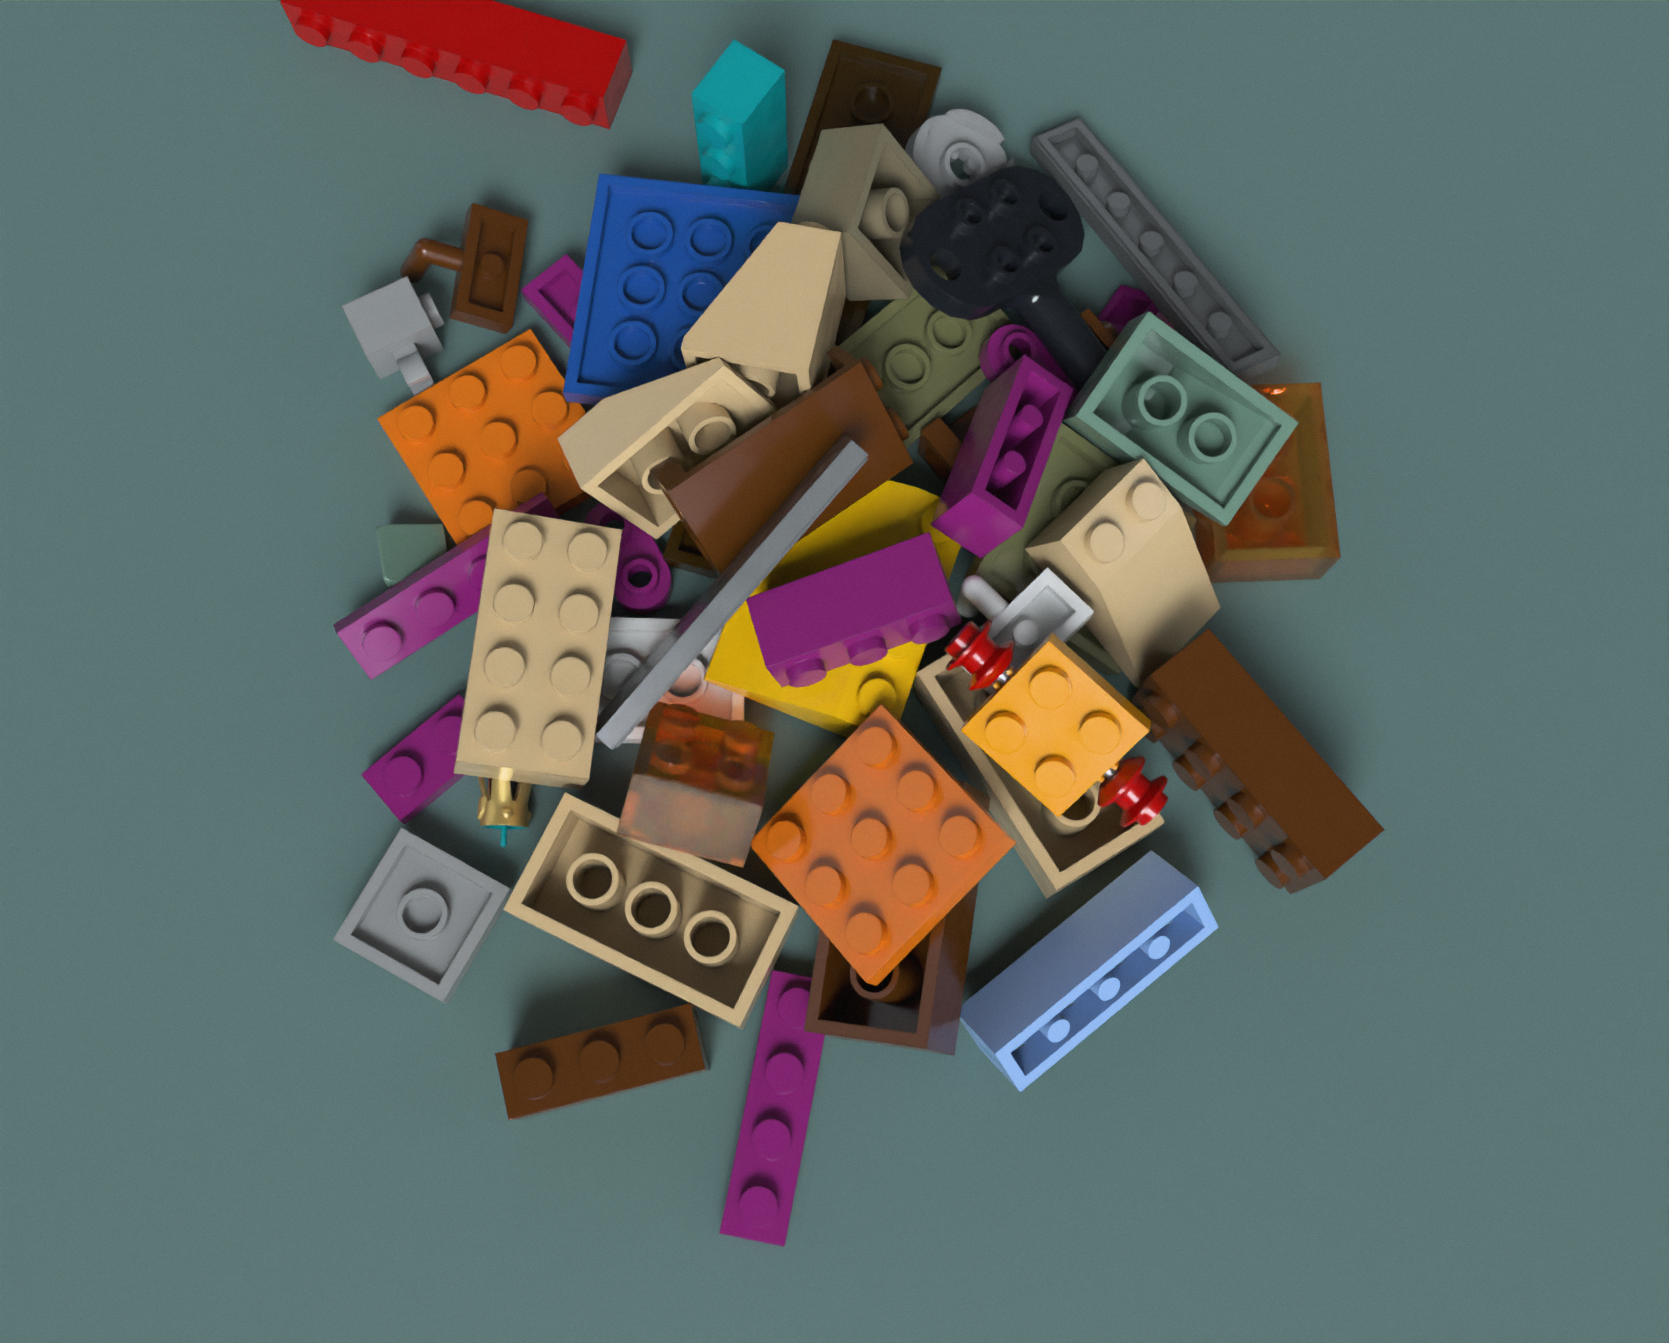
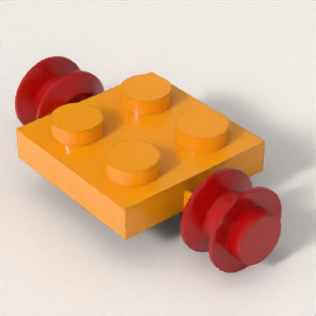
(1056, 725)

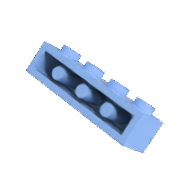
(1079, 967)

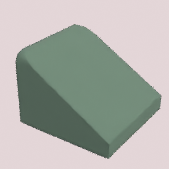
(408, 548)

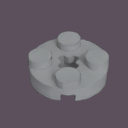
(955, 136)

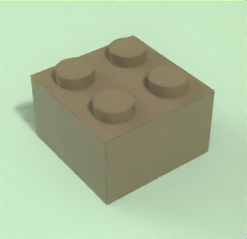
(870, 194)

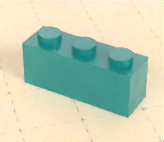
(741, 121)

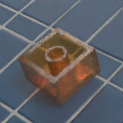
(697, 784)

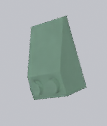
(1183, 415)

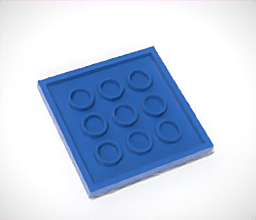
(651, 272)

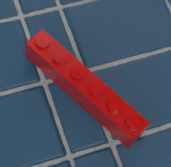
(480, 49)

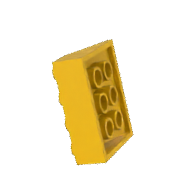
(850, 691)

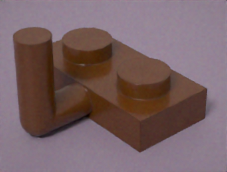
(485, 267)

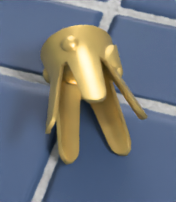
(498, 809)

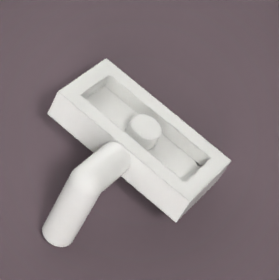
(1030, 618)

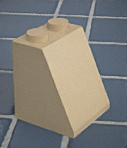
(777, 313)

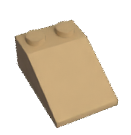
(637, 429)
(1133, 564)

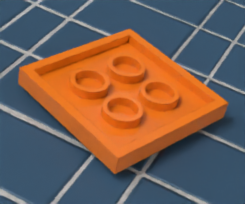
(489, 437)
(880, 845)

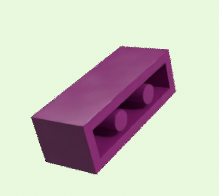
(1002, 457)
(854, 612)

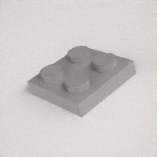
(423, 915)

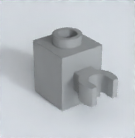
(397, 331)

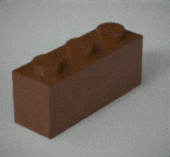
(602, 1062)

